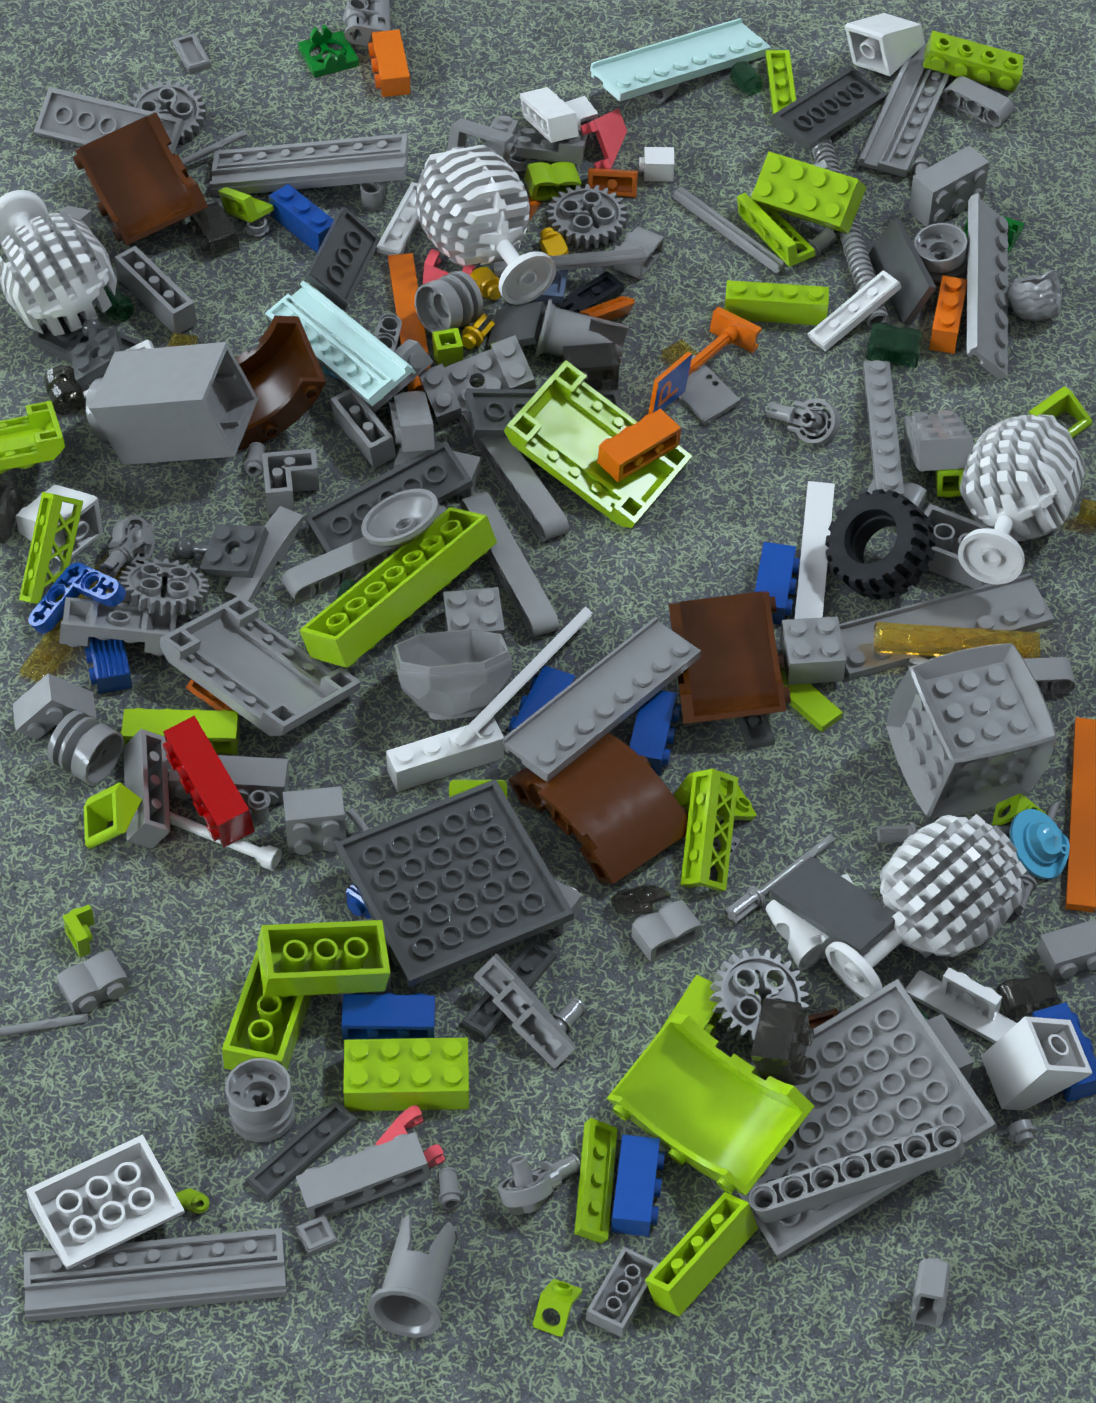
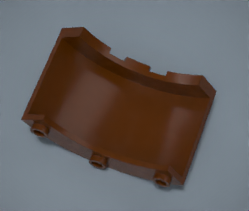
(139, 179)
(283, 378)
(737, 659)
(610, 806)

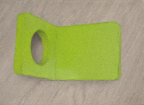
(1018, 804)
(558, 1296)

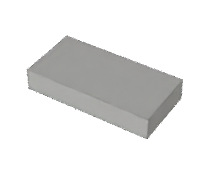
(191, 53)

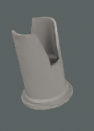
(571, 328)
(413, 1284)

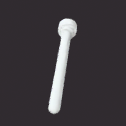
(266, 856)

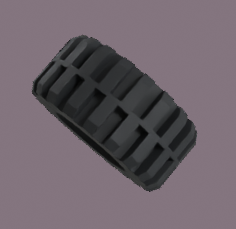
(859, 523)

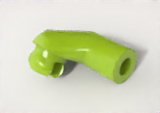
(193, 1200)

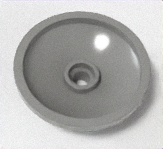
(400, 518)

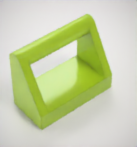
(1063, 401)
(109, 805)

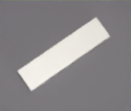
(401, 225)
(854, 310)

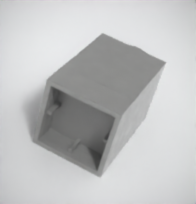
(171, 404)

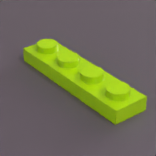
(780, 79)
(596, 1181)

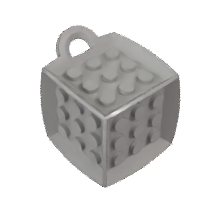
(970, 729)

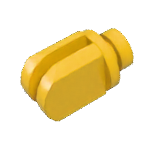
(552, 242)
(487, 282)
(472, 336)

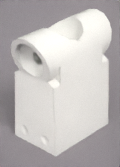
(805, 941)

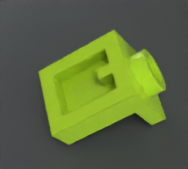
(77, 930)

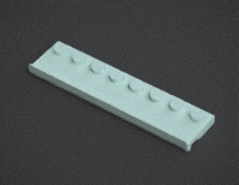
(678, 59)
(344, 344)

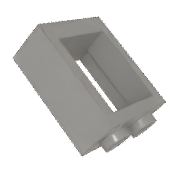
(463, 127)

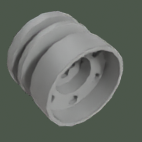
(943, 251)
(448, 302)
(85, 747)
(260, 1100)

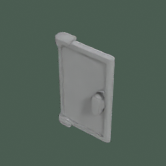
(707, 397)

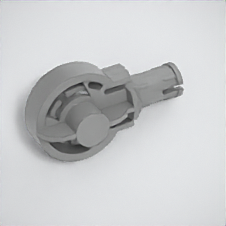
(810, 419)
(128, 545)
(531, 1188)

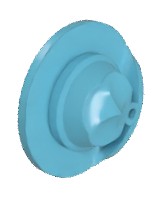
(1039, 844)

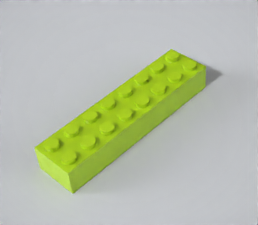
(397, 587)

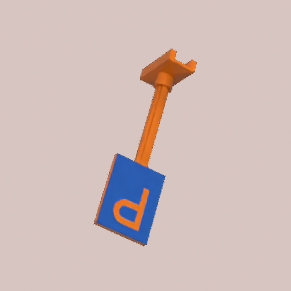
(730, 330)

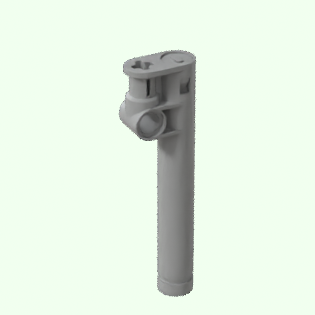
(364, 18)

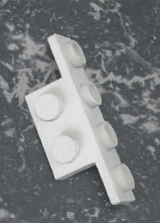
(962, 1002)

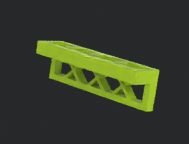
(774, 235)
(43, 542)
(704, 827)

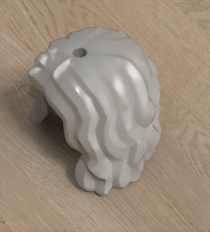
(1036, 296)

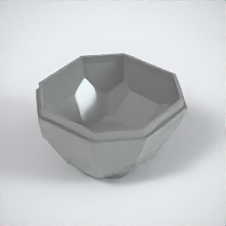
(453, 671)

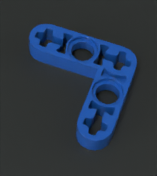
(79, 579)

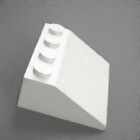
(103, 1202)

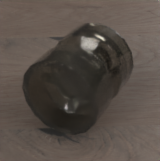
(64, 390)

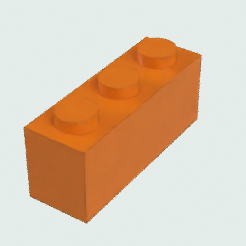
(389, 63)
(948, 314)
(639, 445)

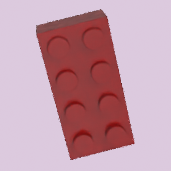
(207, 782)

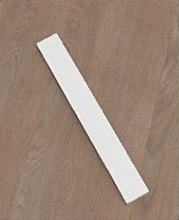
(813, 556)
(523, 677)

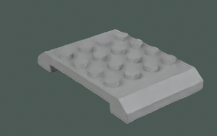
(255, 668)

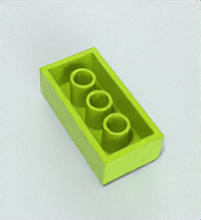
(808, 192)
(323, 958)
(263, 1024)
(406, 1073)

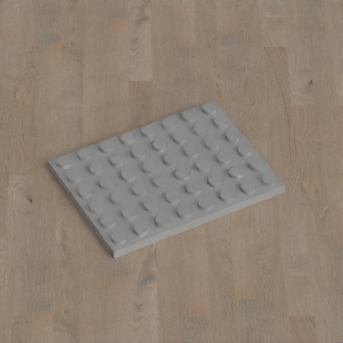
(872, 1081)

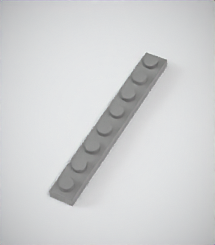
(882, 426)

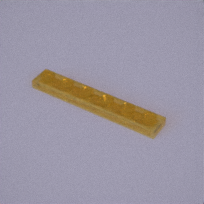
(943, 640)

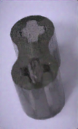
(1027, 995)

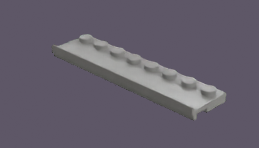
(904, 117)
(311, 164)
(987, 287)
(990, 606)
(600, 699)
(157, 1275)

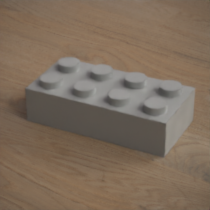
(621, 1292)

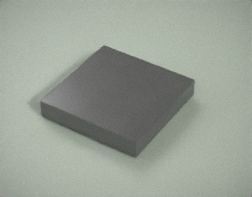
(521, 320)

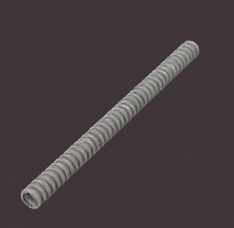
(852, 243)

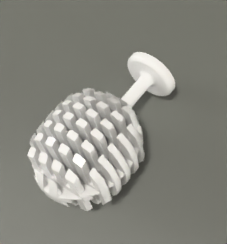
(479, 214)
(51, 271)
(1020, 484)
(949, 895)

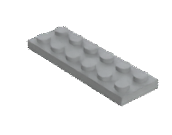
(83, 118)

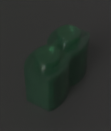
(894, 344)

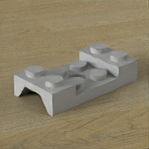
(535, 146)
(499, 367)
(92, 619)

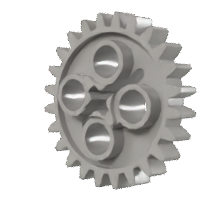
(175, 102)
(587, 216)
(184, 587)
(732, 995)

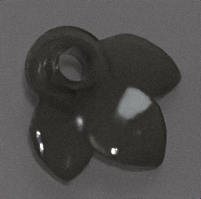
(638, 899)

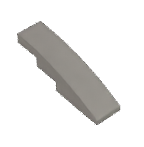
(282, 531)
(525, 1011)

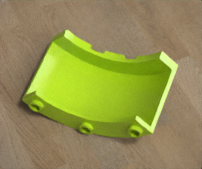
(708, 1105)

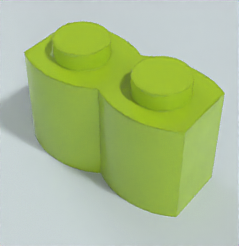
(547, 180)

